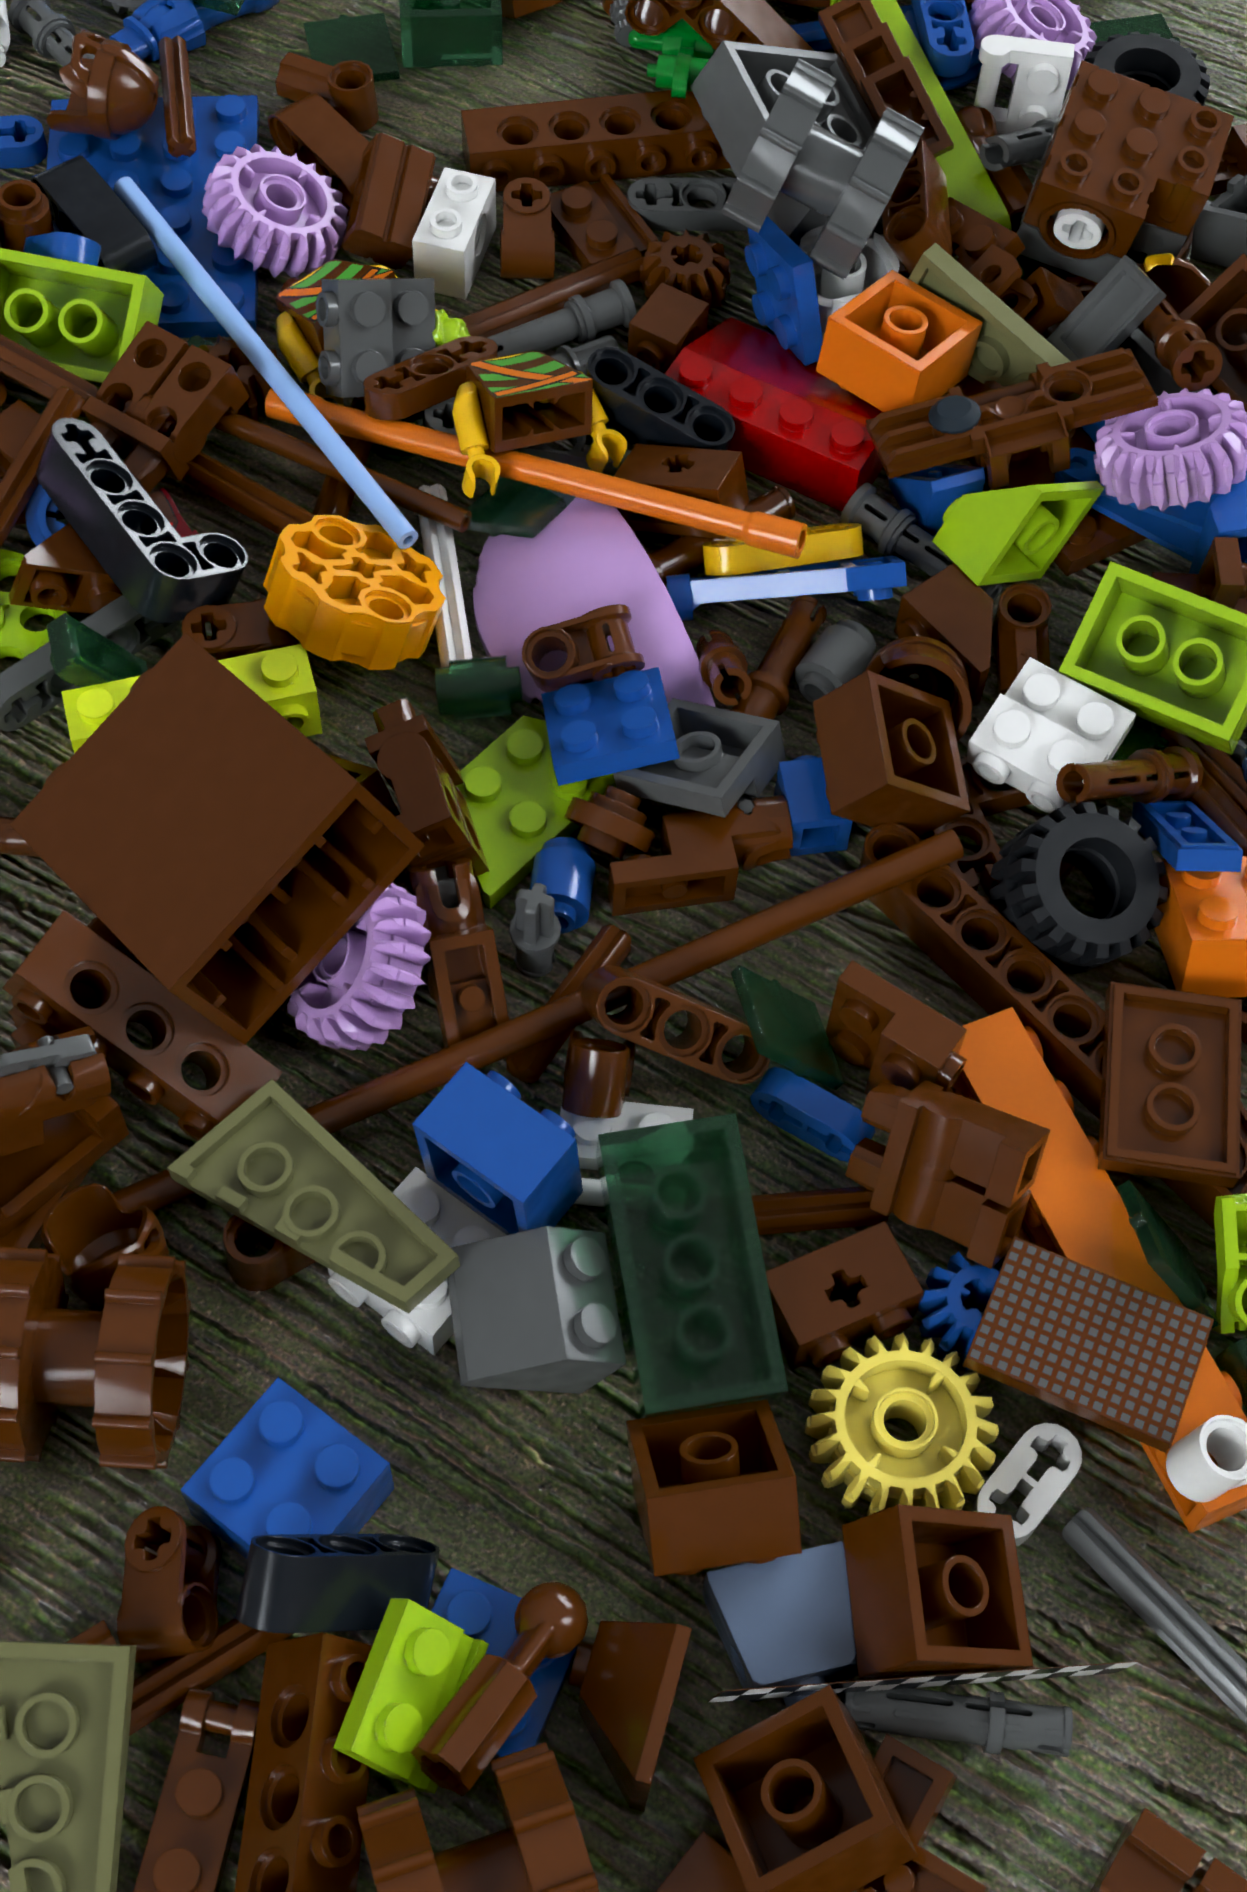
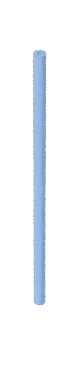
(268, 365)

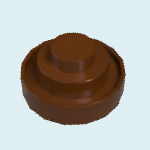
(611, 822)

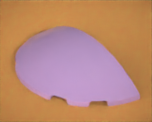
(570, 568)

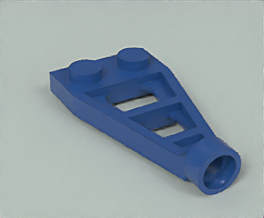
(866, 577)

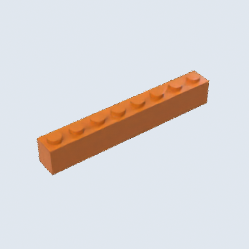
(1083, 1215)

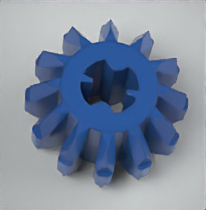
(946, 1300)

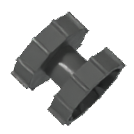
(822, 169)

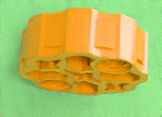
(352, 592)

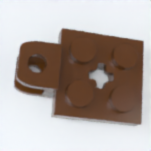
(989, 255)

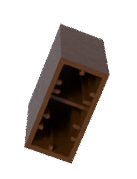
(215, 839)

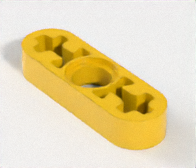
(822, 544)

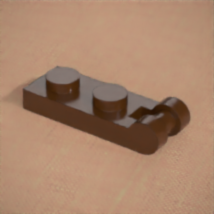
(199, 1798)

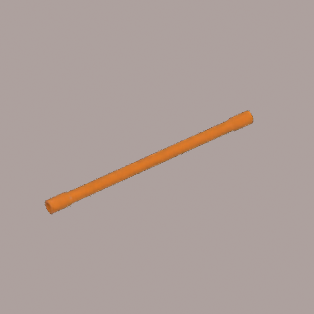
(753, 528)

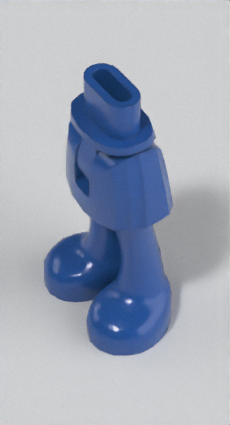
(173, 18)

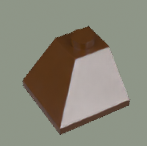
(628, 1696)

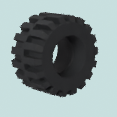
(1154, 62)
(1117, 868)

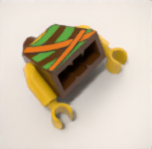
(297, 326)
(523, 404)

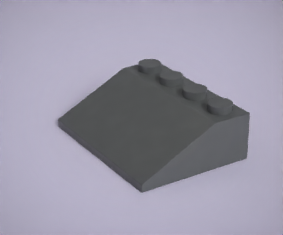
(739, 93)

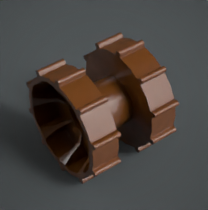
(117, 1359)
(533, 1854)

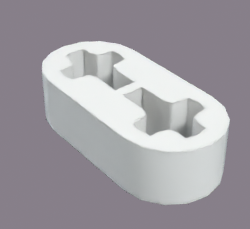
(1013, 1475)

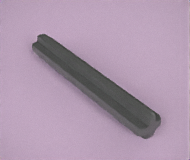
(1160, 1607)

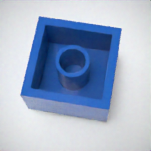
(499, 1152)
(287, 1474)

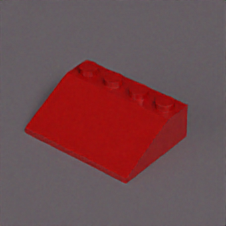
(785, 414)

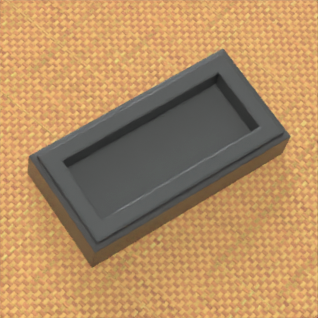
(1108, 312)

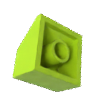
(1013, 530)

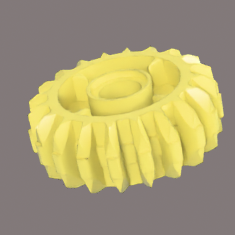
(907, 1387)

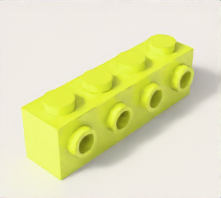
(275, 675)

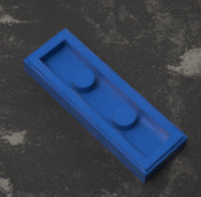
(1187, 837)

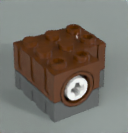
(1120, 174)

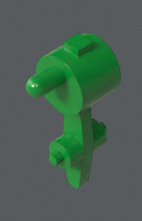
(681, 58)

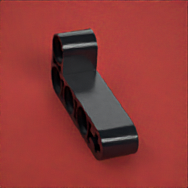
(128, 532)

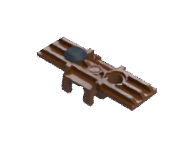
(1012, 417)

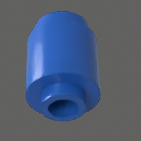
(569, 876)

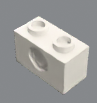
(455, 231)

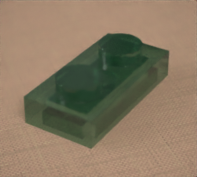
(87, 657)

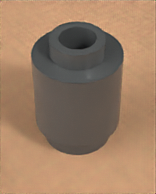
(834, 659)

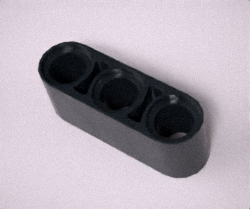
(90, 208)
(653, 406)
(332, 1580)

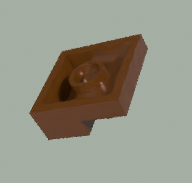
(892, 1033)

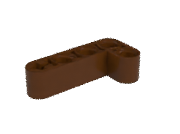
(716, 21)

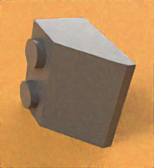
(536, 1311)

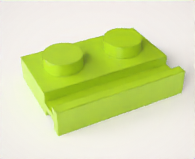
(403, 1689)

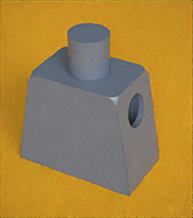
(785, 1619)

